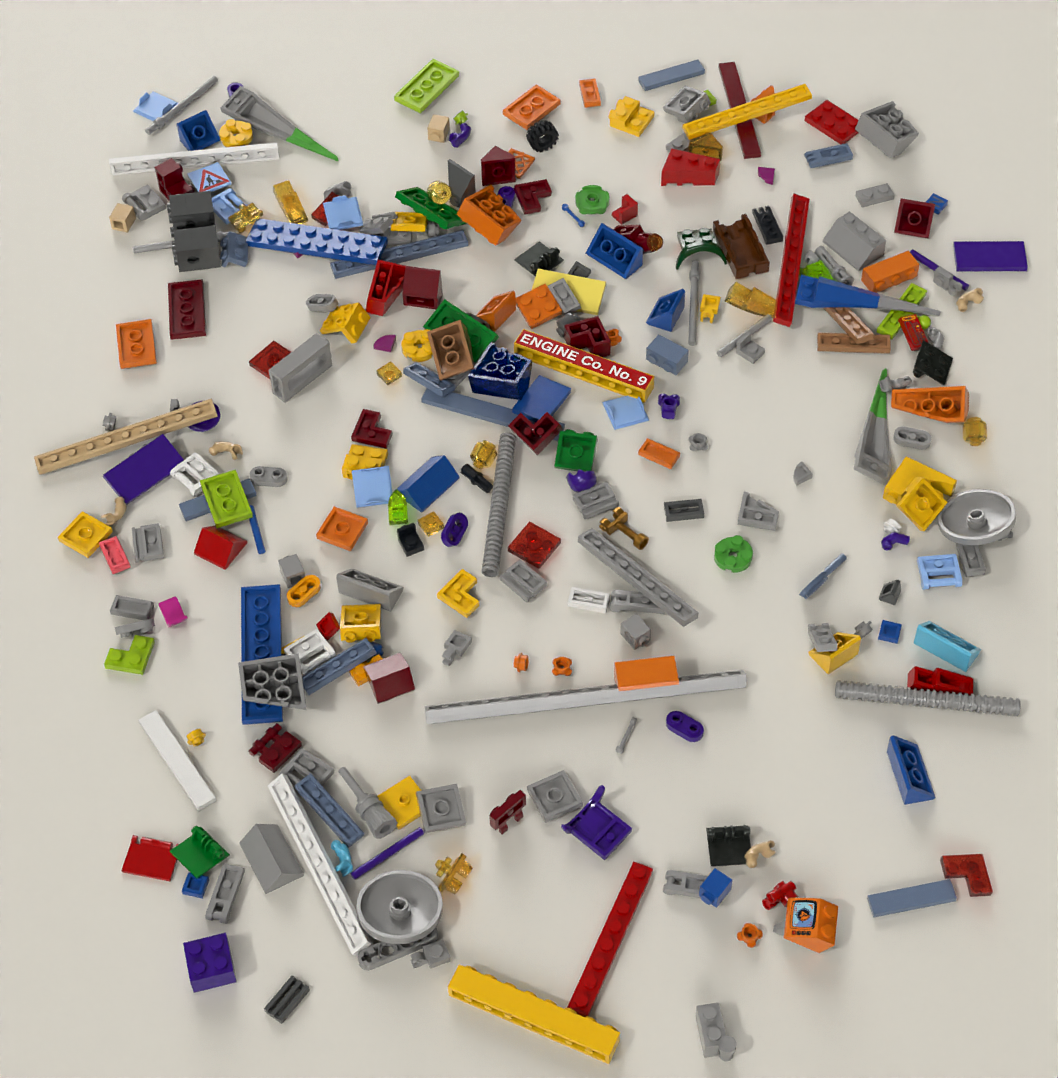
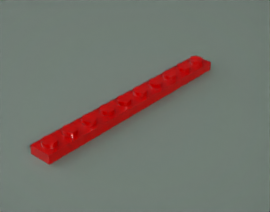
(791, 260)

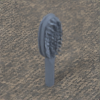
(822, 577)

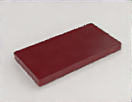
(186, 309)

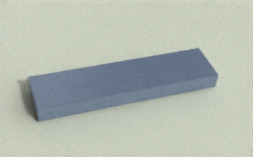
(671, 75)
(199, 507)
(338, 666)
(329, 810)
(911, 898)

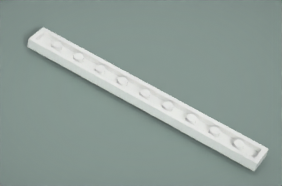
(196, 158)
(319, 864)

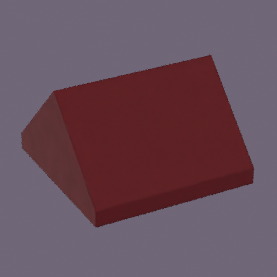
(498, 167)
(914, 218)
(389, 677)

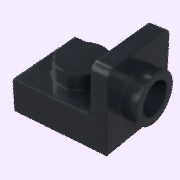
(409, 539)

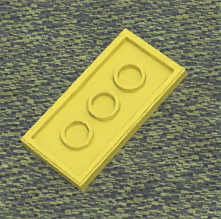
(586, 290)

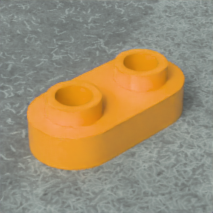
(302, 590)

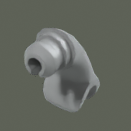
(341, 188)
(888, 385)

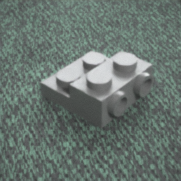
(687, 104)

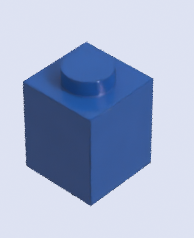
(715, 888)

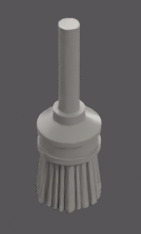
(370, 808)

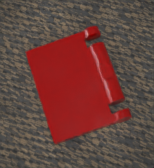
(150, 859)

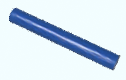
(256, 532)

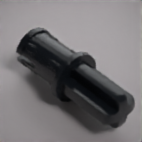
(476, 478)

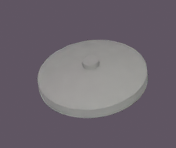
(977, 517)
(399, 907)

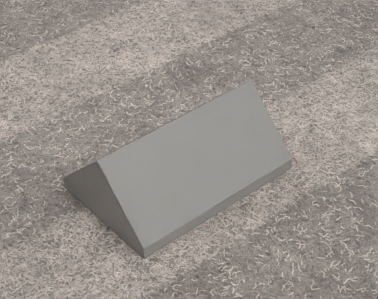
(368, 588)
(270, 857)

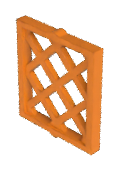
(520, 155)

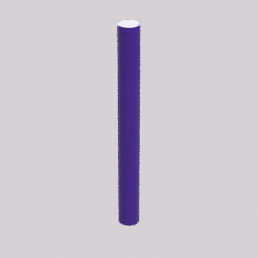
(933, 266)
(386, 853)

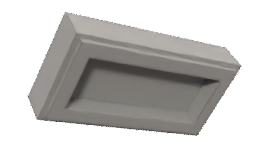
(131, 607)

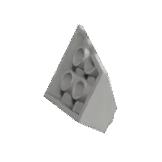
(886, 129)
(273, 681)

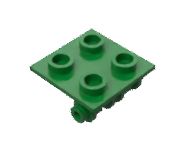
(199, 852)

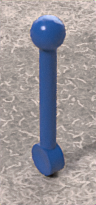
(565, 207)

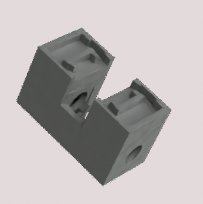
(193, 231)

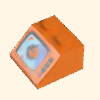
(811, 923)

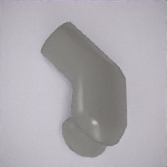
(936, 337)

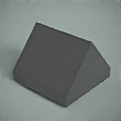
(890, 592)

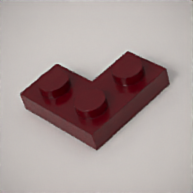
(530, 192)
(368, 432)

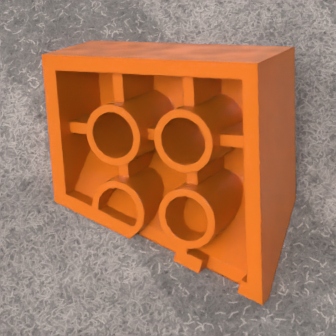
(489, 215)

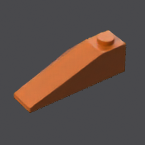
(936, 403)

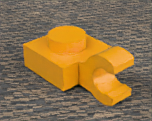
(358, 672)

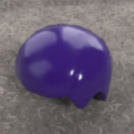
(582, 480)

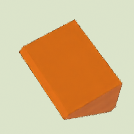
(498, 309)

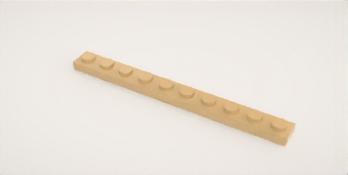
(125, 436)

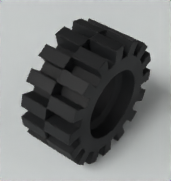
(550, 136)

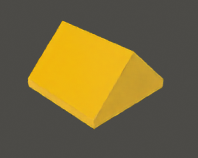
(847, 648)

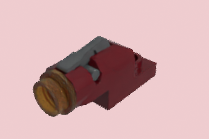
(648, 241)

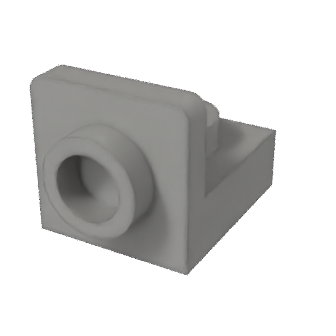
(748, 349)

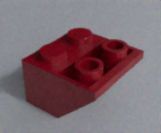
(422, 287)

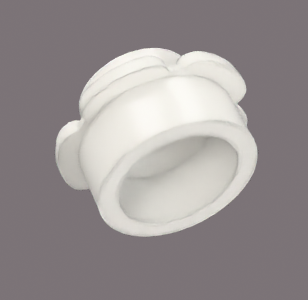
(892, 526)

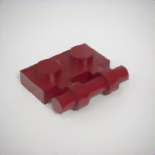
(279, 752)

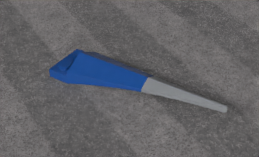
(830, 293)

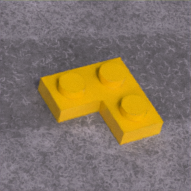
(456, 593)

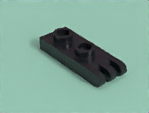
(767, 225)

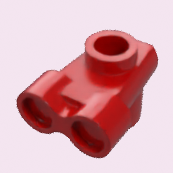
(781, 893)

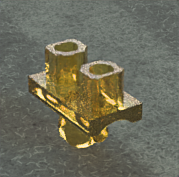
(245, 216)
(459, 866)

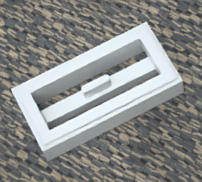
(588, 602)

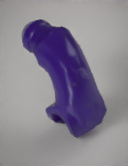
(457, 139)

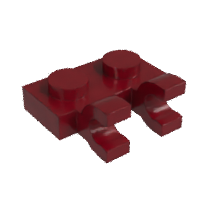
(511, 807)

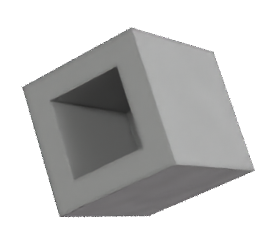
(291, 570)

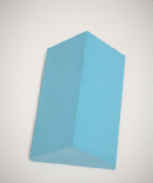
(946, 645)

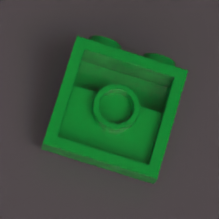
(575, 450)

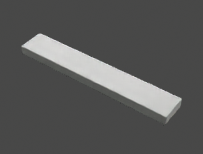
(177, 760)

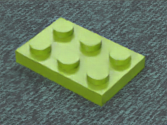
(226, 498)

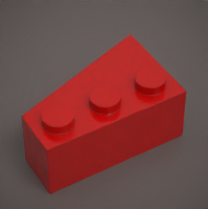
(689, 168)
(385, 287)

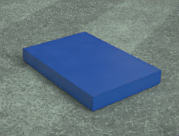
(540, 398)

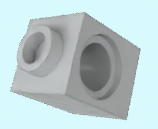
(635, 631)

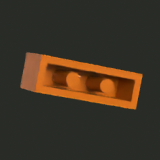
(890, 272)

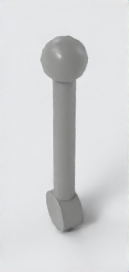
(619, 749)

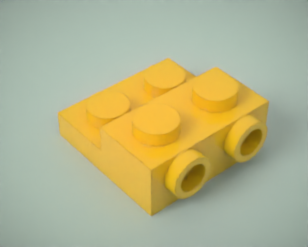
(630, 116)
(362, 458)
(921, 502)
(360, 622)

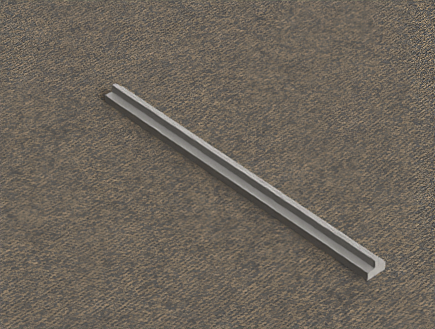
(580, 697)

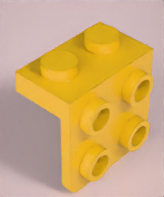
(347, 318)

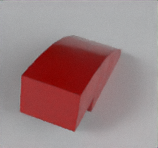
(939, 680)

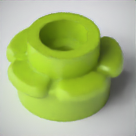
(460, 117)

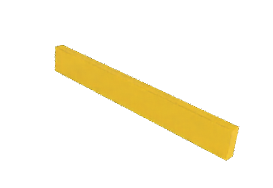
(747, 111)

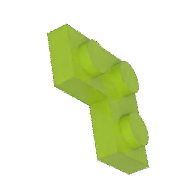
(133, 660)

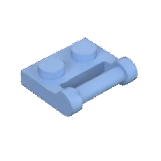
(223, 207)
(937, 566)

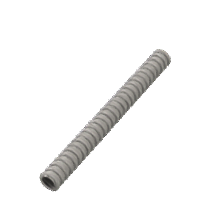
(498, 506)
(928, 698)

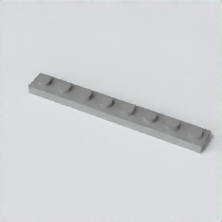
(638, 577)

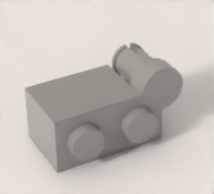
(712, 1032)

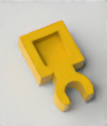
(709, 307)

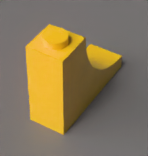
(907, 472)

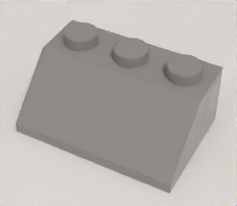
(855, 241)

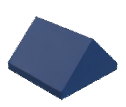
(197, 132)
(667, 310)

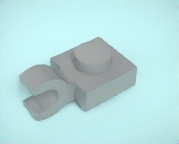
(945, 280)
(455, 644)
(433, 954)

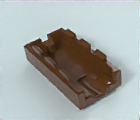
(741, 247)

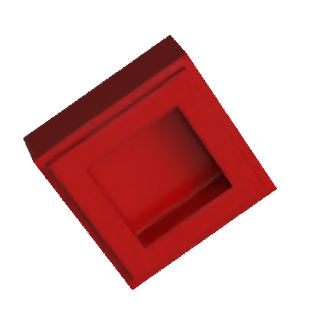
(328, 626)

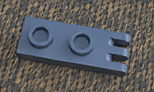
(829, 155)

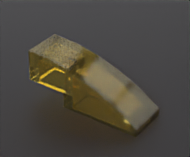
(289, 203)
(751, 300)

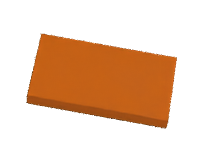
(645, 673)

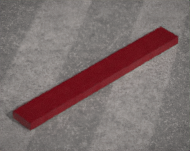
(736, 97)

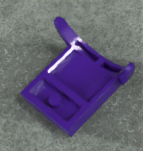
(598, 826)

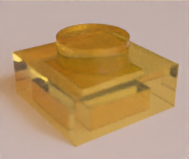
(389, 373)
(430, 524)

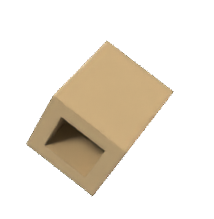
(438, 128)
(122, 217)

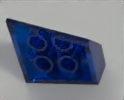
(501, 373)

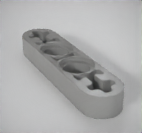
(399, 951)

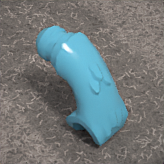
(344, 856)

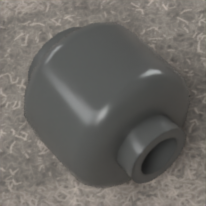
(566, 319)

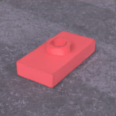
(114, 555)

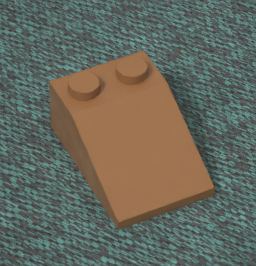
(451, 349)

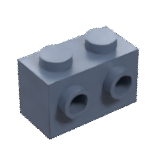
(667, 354)

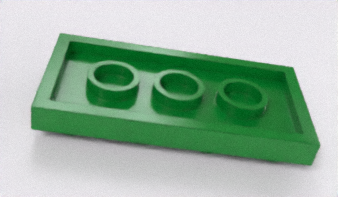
(421, 203)
(479, 335)

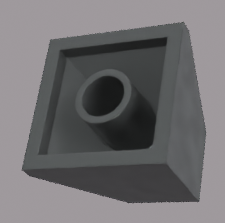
(460, 182)

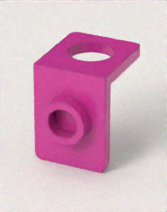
(172, 611)

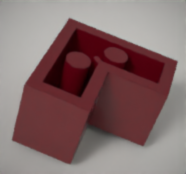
(171, 179)
(588, 334)
(536, 435)

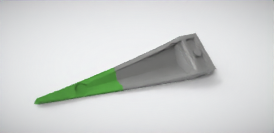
(249, 108)
(873, 447)

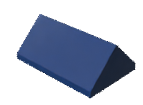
(615, 251)
(428, 482)
(909, 771)

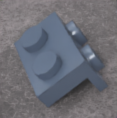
(234, 249)

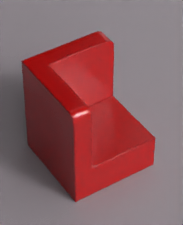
(627, 211)

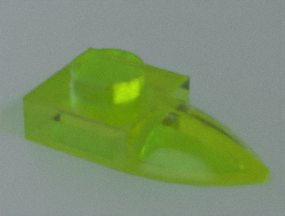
(397, 509)

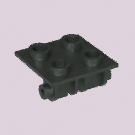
(539, 258)
(932, 363)
(728, 845)

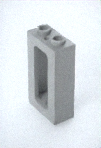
(300, 367)

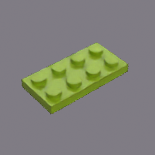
(426, 85)

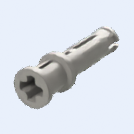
(837, 271)

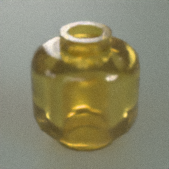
(439, 192)
(974, 431)
(483, 454)

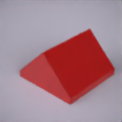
(218, 546)

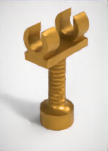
(639, 540)

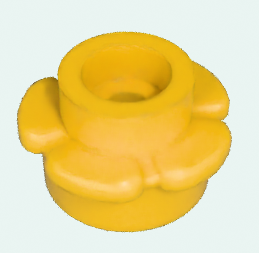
(196, 737)

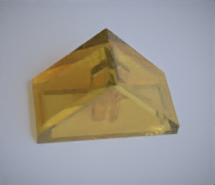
(707, 146)

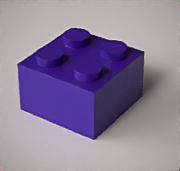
(209, 962)

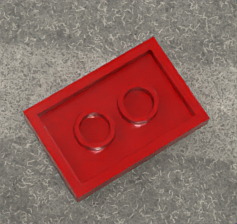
(833, 122)

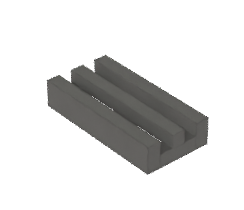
(684, 512)
(297, 985)

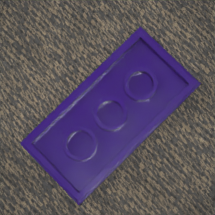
(990, 256)
(143, 469)

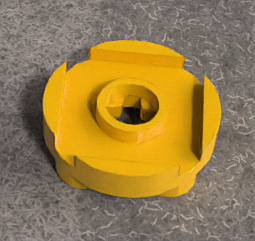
(242, 130)
(410, 349)

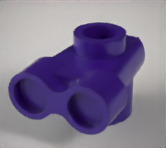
(668, 405)

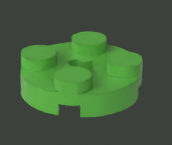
(583, 198)
(737, 545)

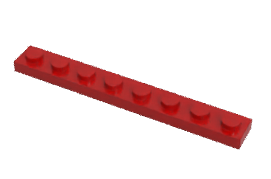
(610, 939)

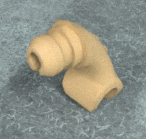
(974, 295)
(226, 446)
(119, 512)
(753, 853)

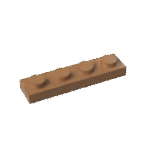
(850, 324)
(844, 343)

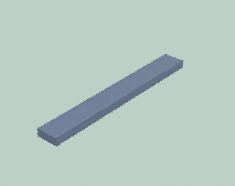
(404, 253)
(473, 408)

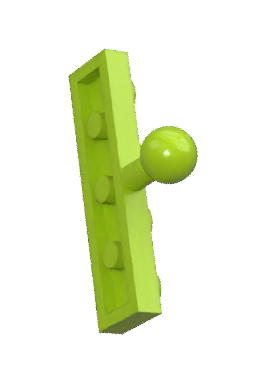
(891, 325)

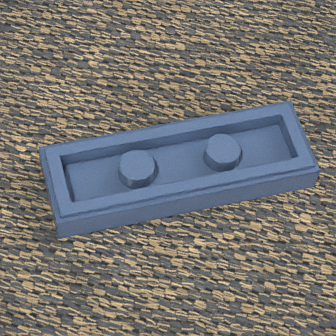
(428, 379)

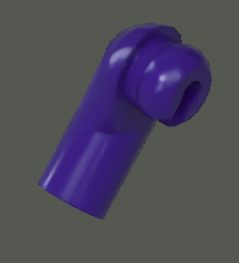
(888, 541)

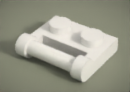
(197, 468)
(309, 646)

